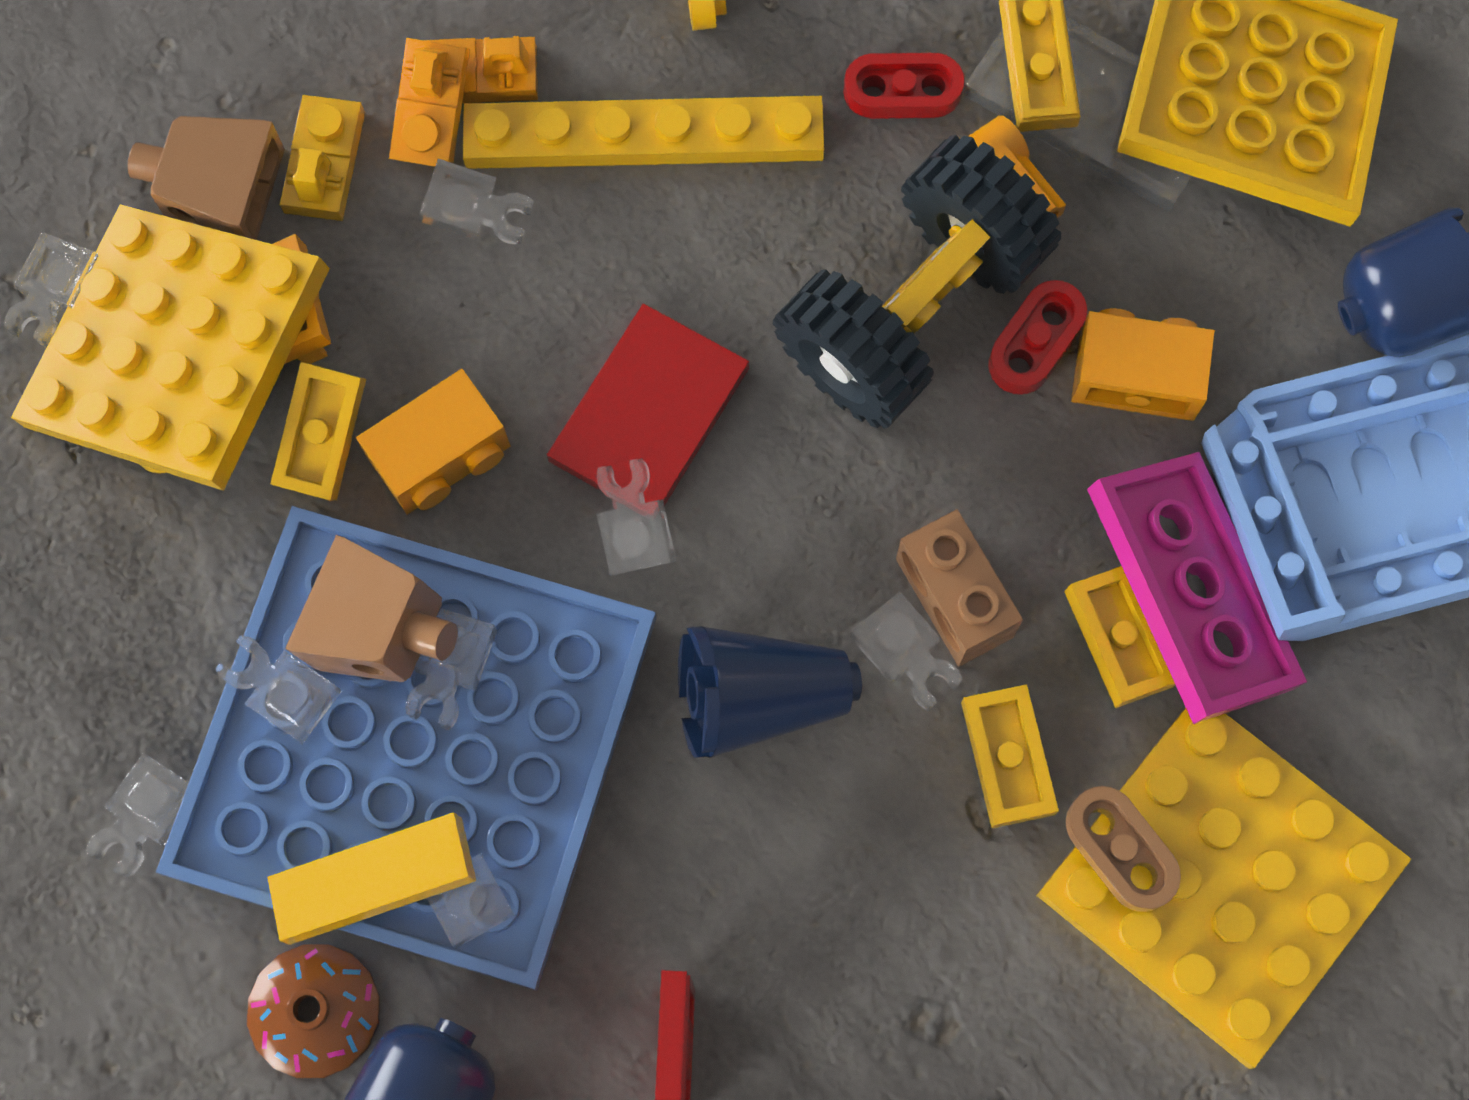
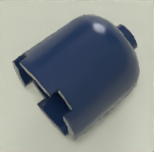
(1410, 287)
(425, 1065)

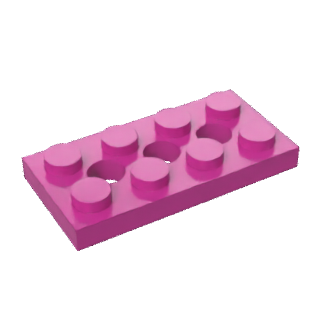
(1177, 616)

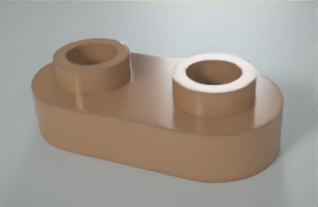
(1127, 845)

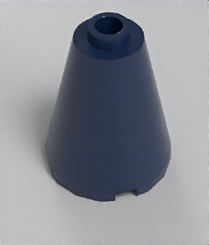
(758, 688)

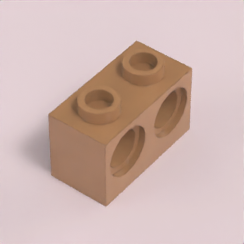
(958, 587)

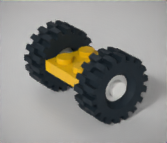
(983, 226)

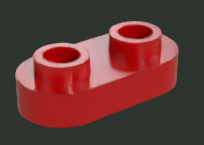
(902, 83)
(1034, 339)

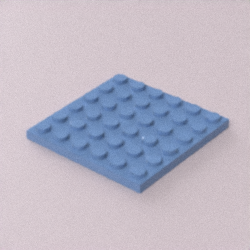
(514, 765)

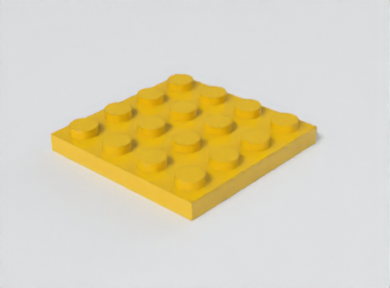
(1264, 98)
(172, 345)
(1265, 888)

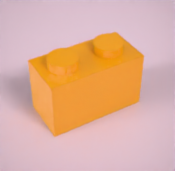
(1143, 364)
(435, 443)

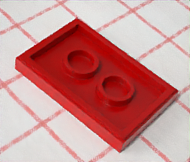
(650, 403)
(675, 1036)

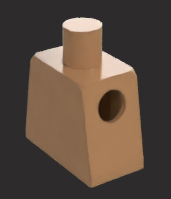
(212, 172)
(369, 618)

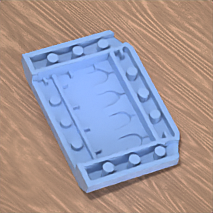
(1352, 490)

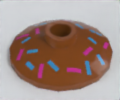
(345, 1019)

